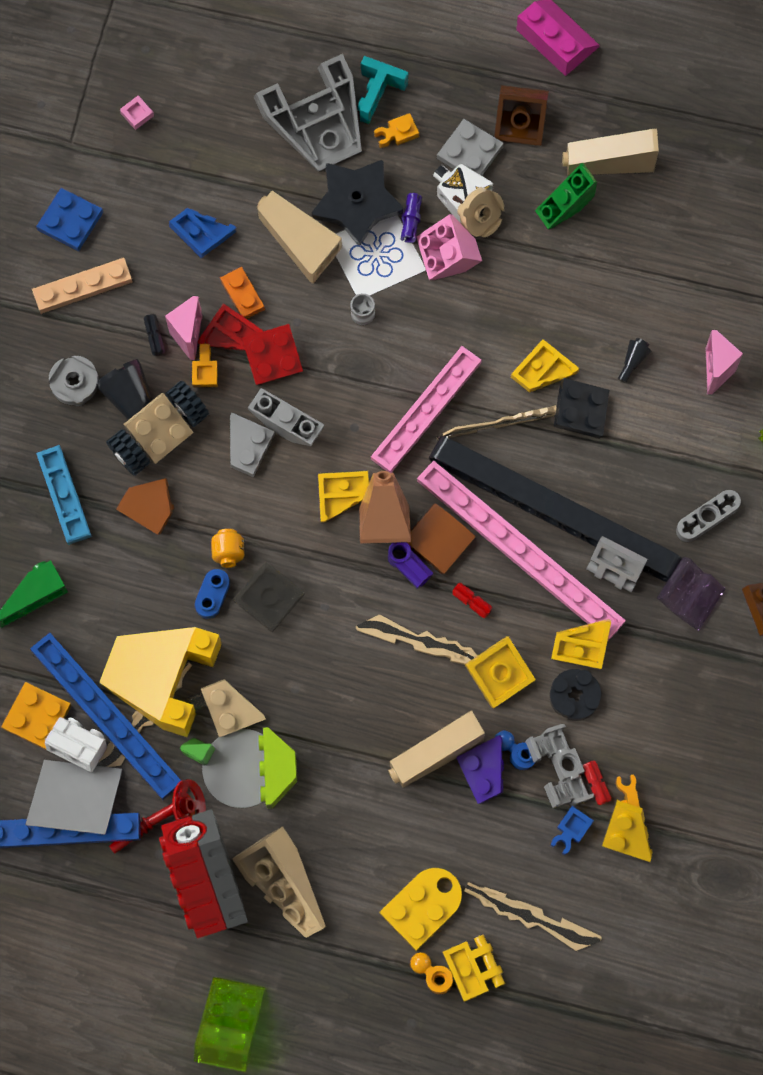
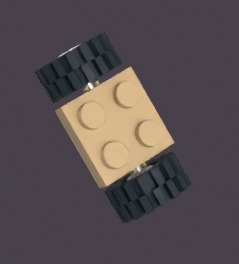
(158, 428)

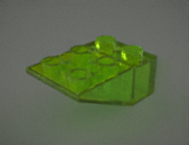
(229, 1024)

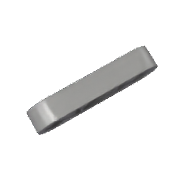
(689, 520)

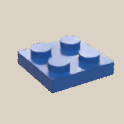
(69, 219)

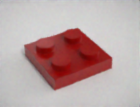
(272, 354)

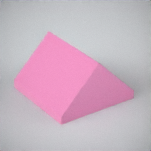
(185, 325)
(721, 360)

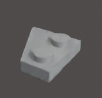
(248, 444)

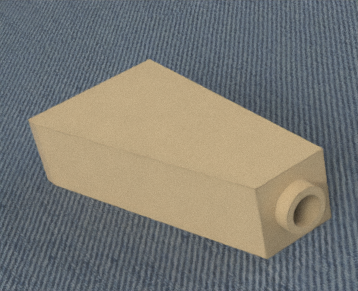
(614, 154)
(301, 236)
(437, 750)

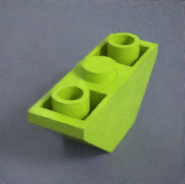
(278, 768)

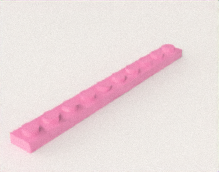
(518, 547)

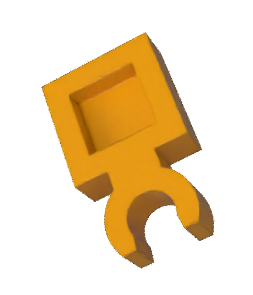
(400, 129)

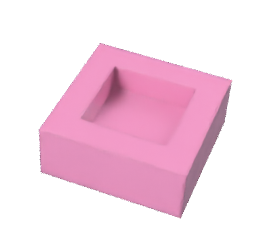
(136, 112)

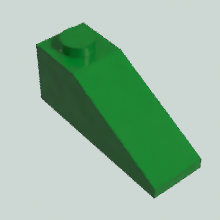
(33, 592)

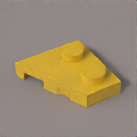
(543, 368)
(627, 832)

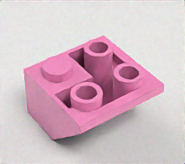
(448, 249)

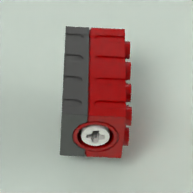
(202, 874)

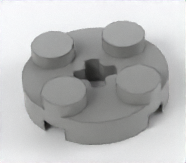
(70, 367)

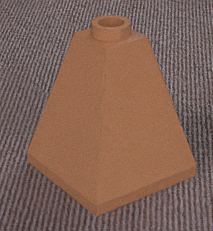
(384, 511)

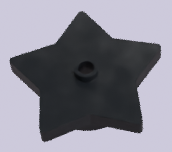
(358, 215)

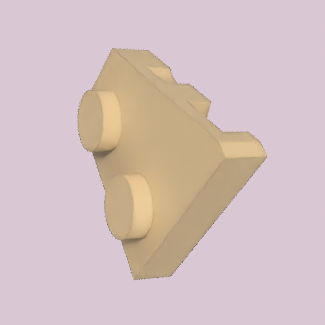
(229, 708)

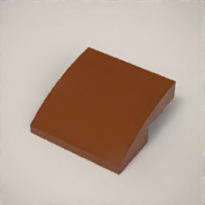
(439, 538)

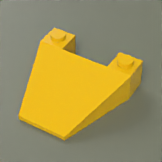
(148, 668)

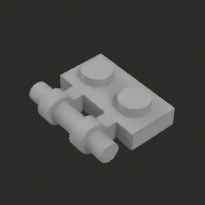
(619, 560)

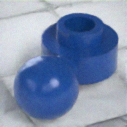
(516, 749)

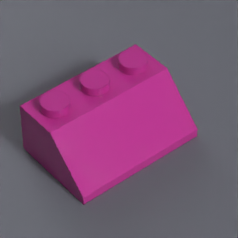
(555, 35)

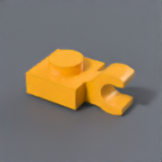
(205, 371)
(630, 792)

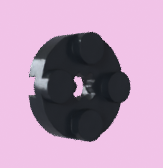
(568, 707)

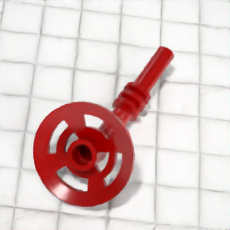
(180, 807)

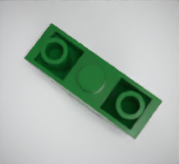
(568, 197)

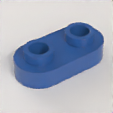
(212, 593)

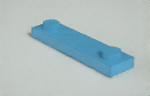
(63, 495)

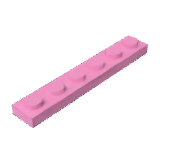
(426, 409)

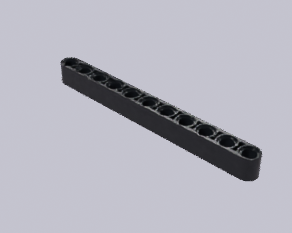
(549, 505)

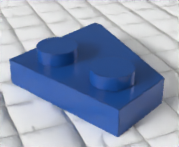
(200, 231)

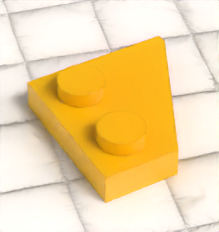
(340, 492)
(583, 644)

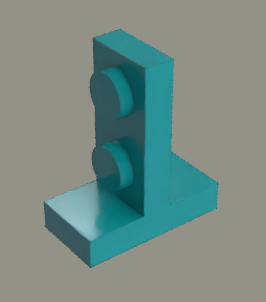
(380, 76)

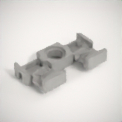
(573, 785)

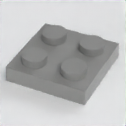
(470, 148)

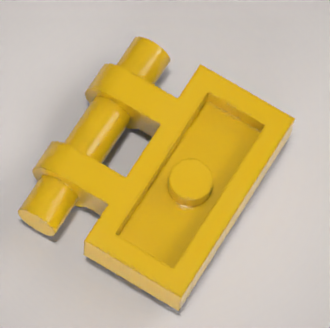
(466, 971)

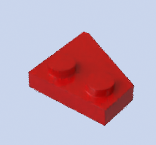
(227, 330)

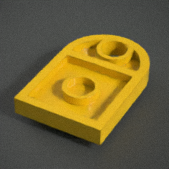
(421, 907)

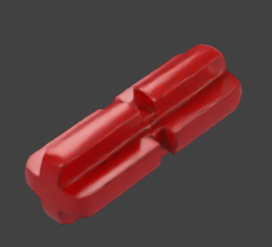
(476, 603)
(598, 787)

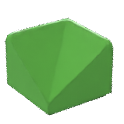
(198, 751)

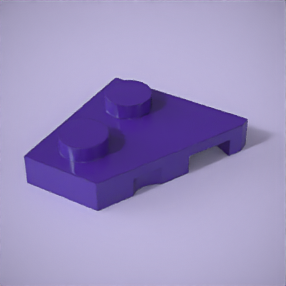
(484, 769)

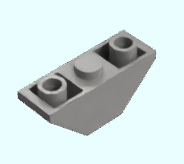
(285, 419)

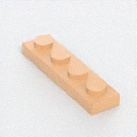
(82, 285)

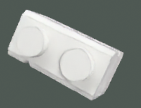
(76, 743)

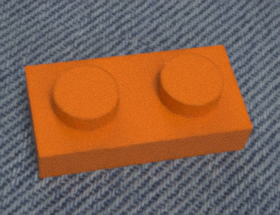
(242, 293)

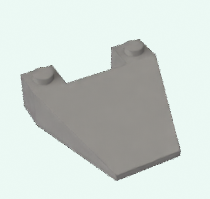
(321, 125)

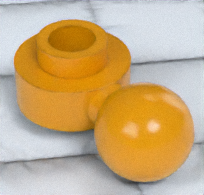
(421, 964)

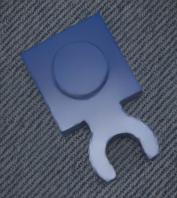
(572, 827)

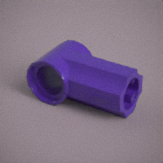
(409, 566)

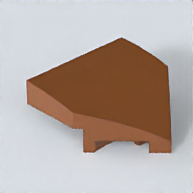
(148, 505)

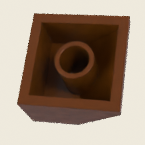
(521, 115)

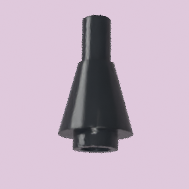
(636, 353)

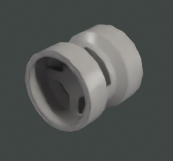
(362, 303)

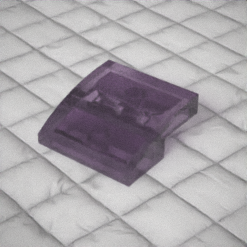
(691, 593)

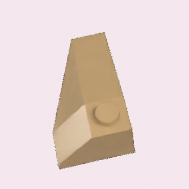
(280, 874)

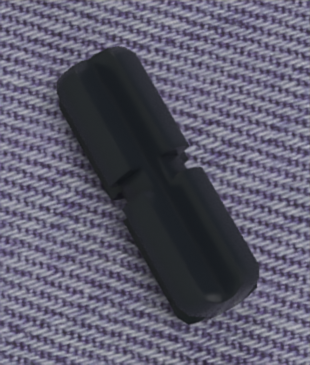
(154, 335)

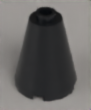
(126, 388)

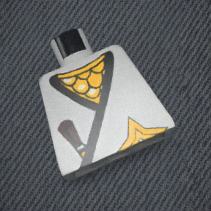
(457, 185)

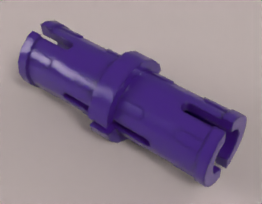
(411, 218)

